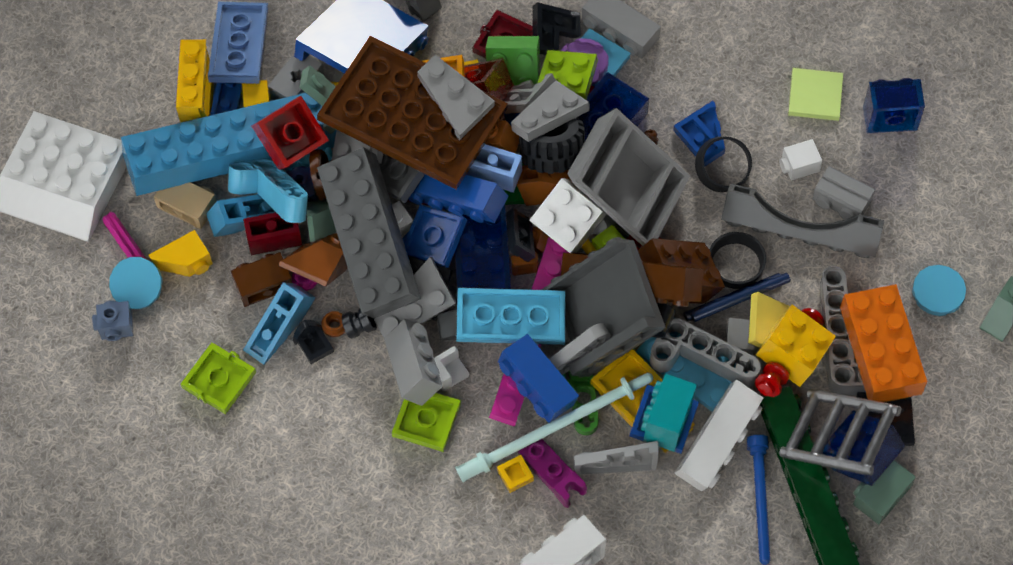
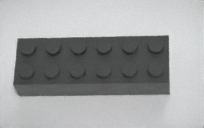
(368, 233)

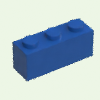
(537, 378)

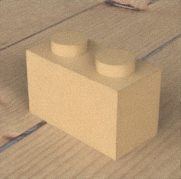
(186, 202)

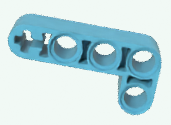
(273, 185)

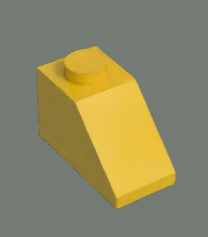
(183, 256)

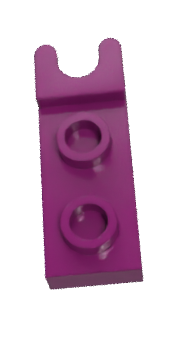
(552, 471)

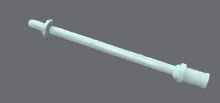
(485, 461)

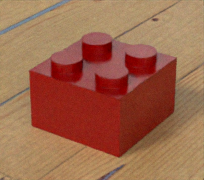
(290, 133)

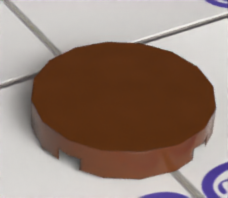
(316, 159)

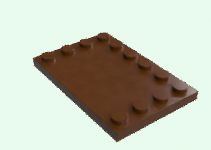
(392, 112)

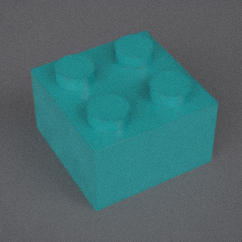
(668, 411)

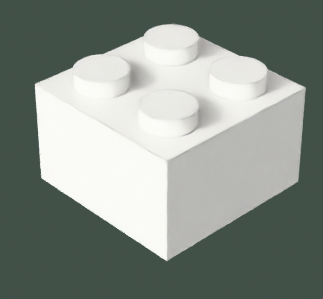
(568, 216)

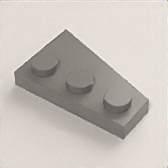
(456, 96)
(623, 459)

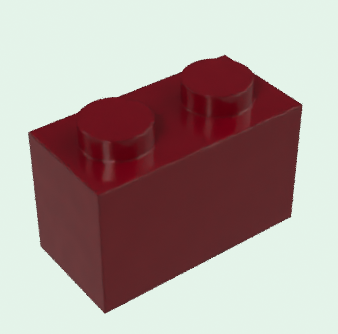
(271, 233)

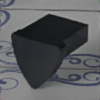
(312, 341)

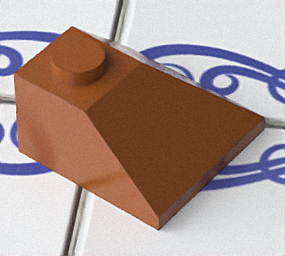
(318, 260)

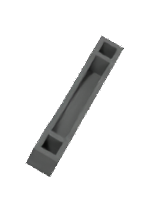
(855, 234)

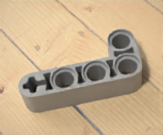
(705, 358)

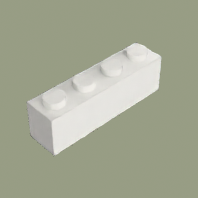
(719, 435)

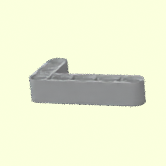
(833, 318)

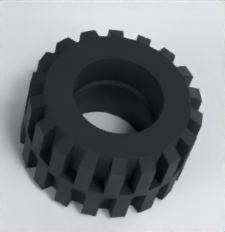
(555, 149)

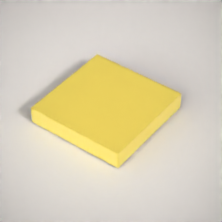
(763, 317)

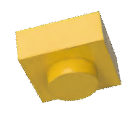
(515, 473)

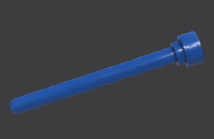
(757, 446)

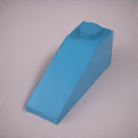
(228, 214)
(279, 321)

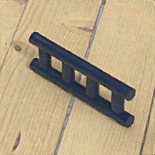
(736, 297)

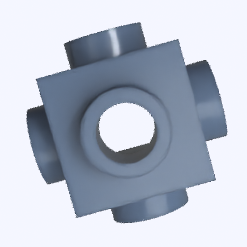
(113, 320)

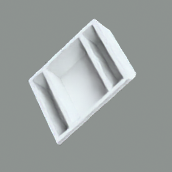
(61, 176)

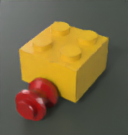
(792, 349)

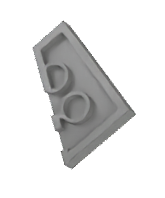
(549, 111)
(434, 300)

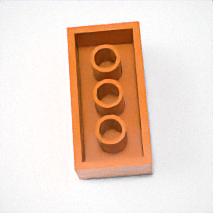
(883, 344)

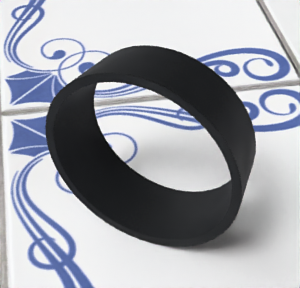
(700, 169)
(746, 240)

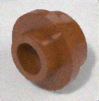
(333, 316)

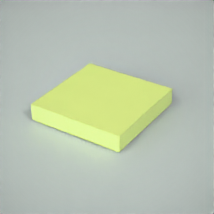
(815, 94)

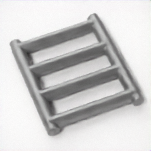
(840, 461)

